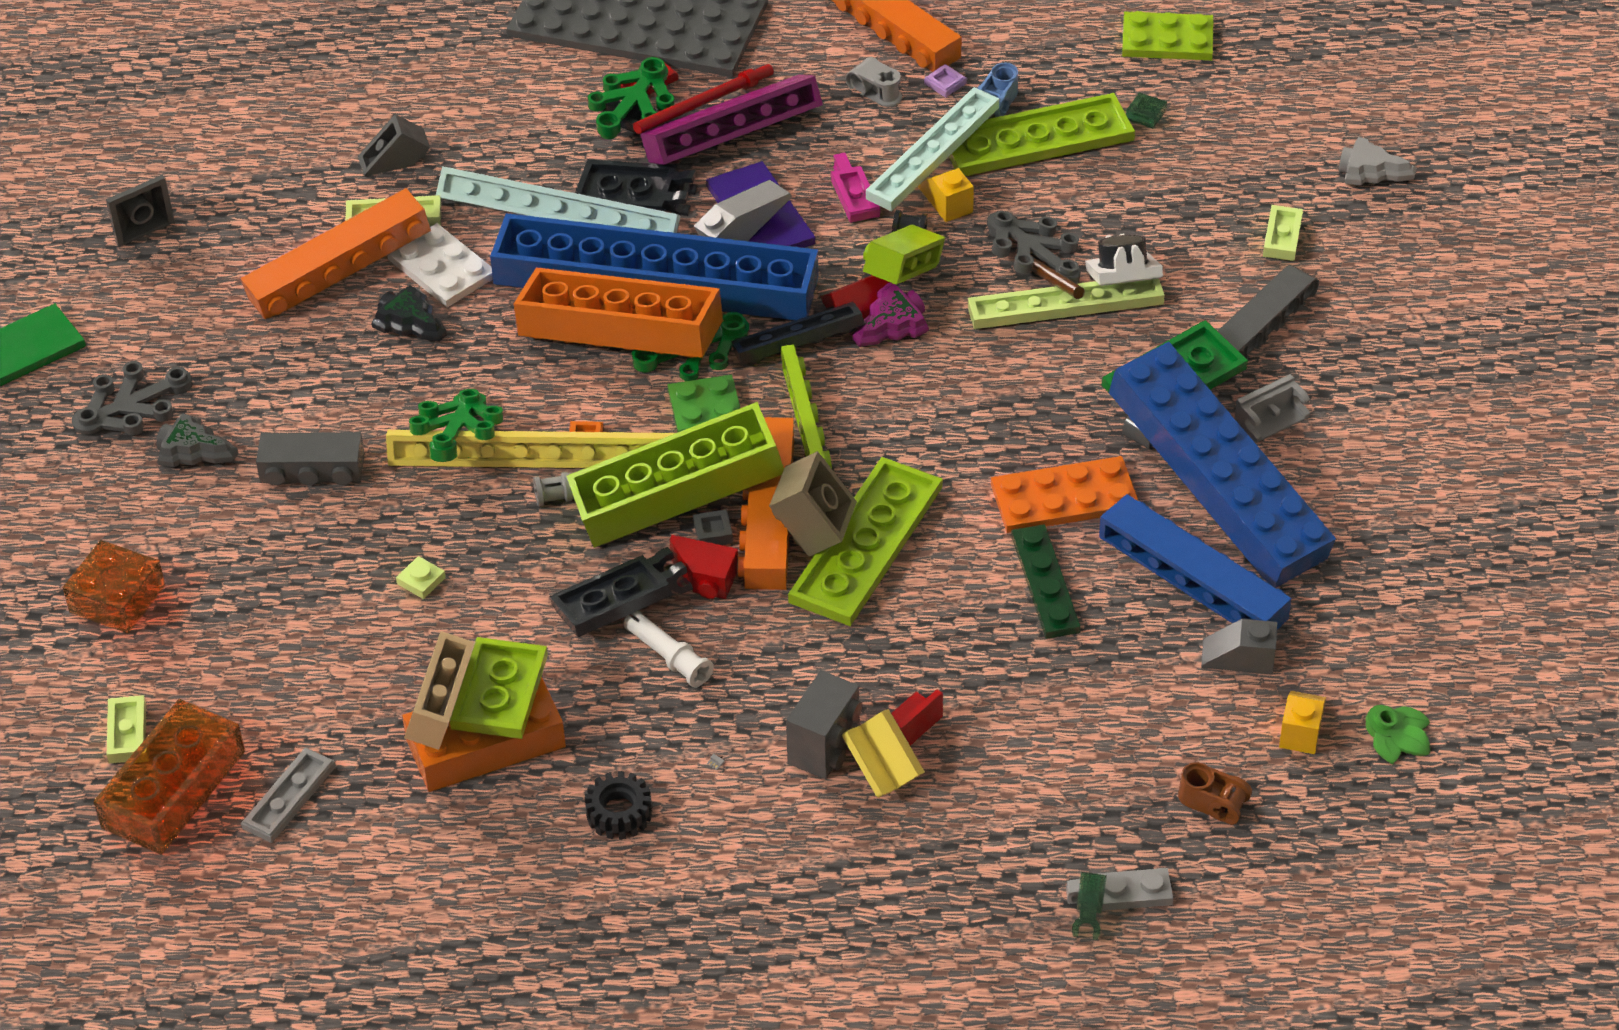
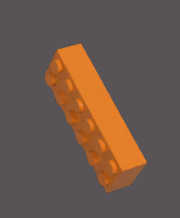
(618, 312)

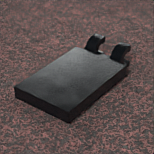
(639, 184)
(620, 592)

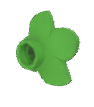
(1400, 733)

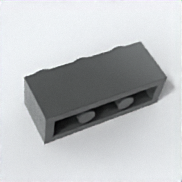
(310, 458)

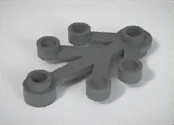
(1005, 225)
(96, 417)

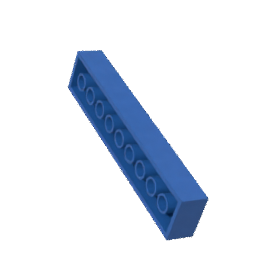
(750, 275)

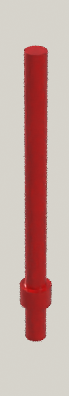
(745, 80)

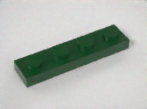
(1045, 581)

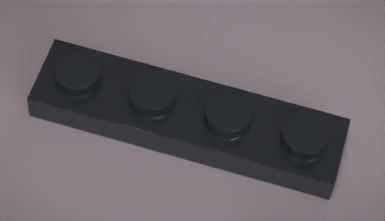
(806, 330)

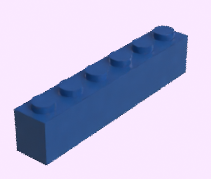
(1191, 564)

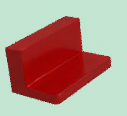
(861, 292)
(918, 714)

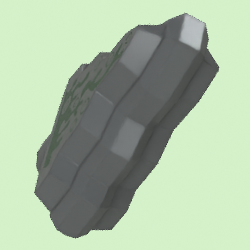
(191, 443)

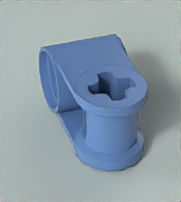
(1003, 84)

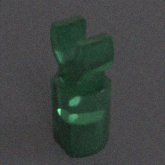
(1090, 902)

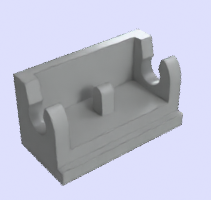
(1272, 408)

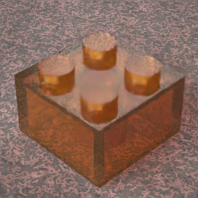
(114, 586)

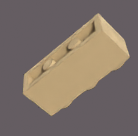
(439, 690)

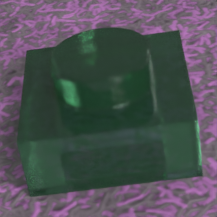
(1146, 110)

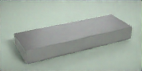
(288, 795)

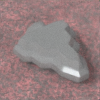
(1373, 164)

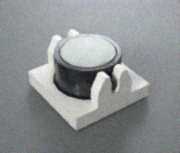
(1123, 261)

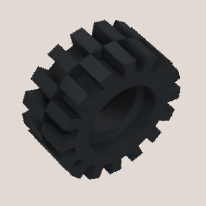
(618, 788)

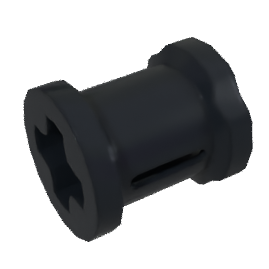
(903, 220)

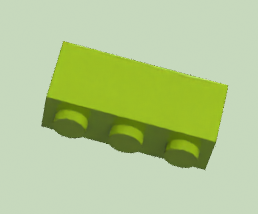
(903, 254)

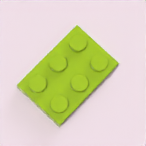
(1167, 35)
(499, 687)

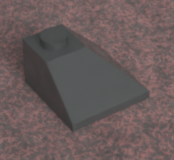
(140, 210)

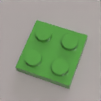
(702, 400)

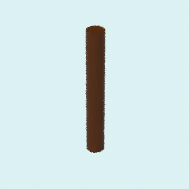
(1057, 279)

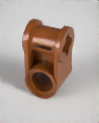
(1212, 793)

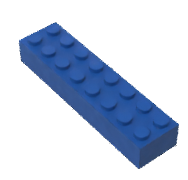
(1221, 465)

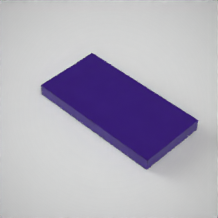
(784, 227)

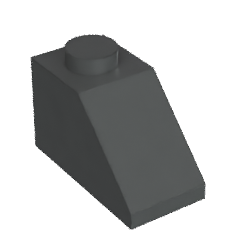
(394, 147)
(1242, 647)

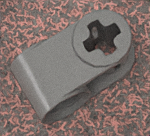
(876, 82)

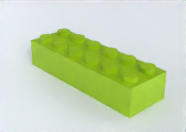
(675, 474)

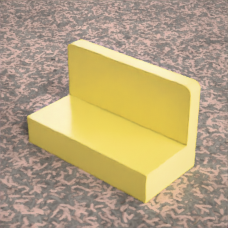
(883, 753)

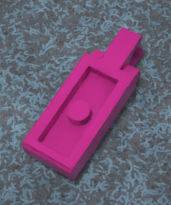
(851, 189)

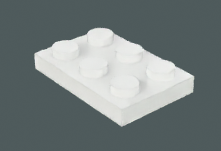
(442, 265)

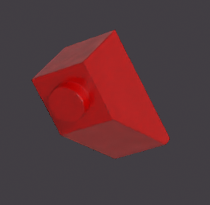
(708, 564)

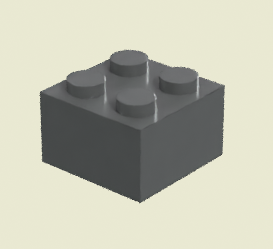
(818, 723)

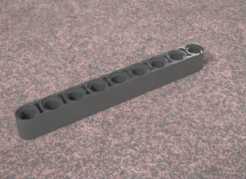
(1256, 321)

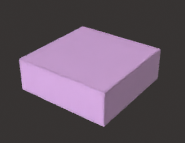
(945, 80)

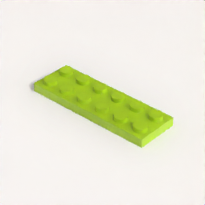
(1044, 134)
(884, 518)

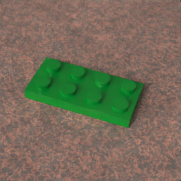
(1205, 353)

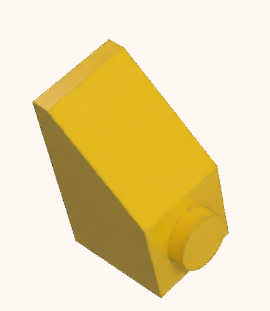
(949, 194)
(1302, 722)

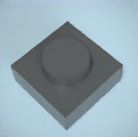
(713, 527)

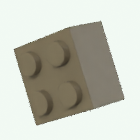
(813, 504)

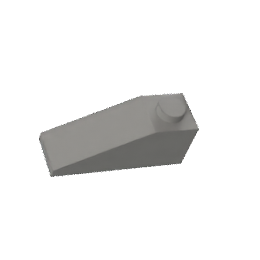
(744, 213)

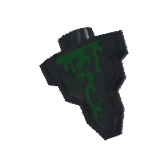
(408, 315)

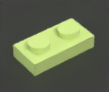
(1282, 232)
(125, 727)

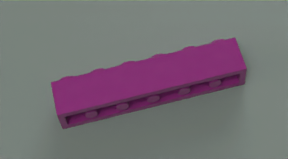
(731, 119)

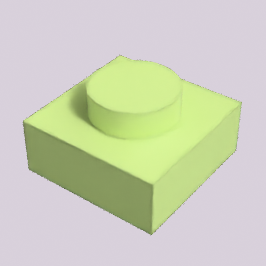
(420, 577)

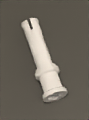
(677, 655)

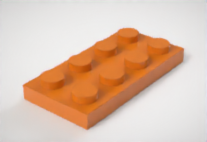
(1061, 493)

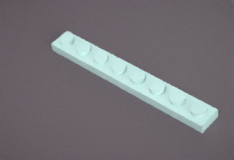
(548, 202)

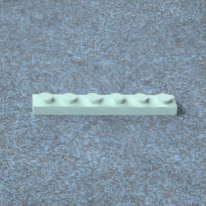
(932, 149)

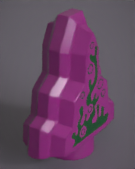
(892, 317)

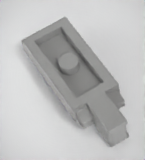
(1131, 889)

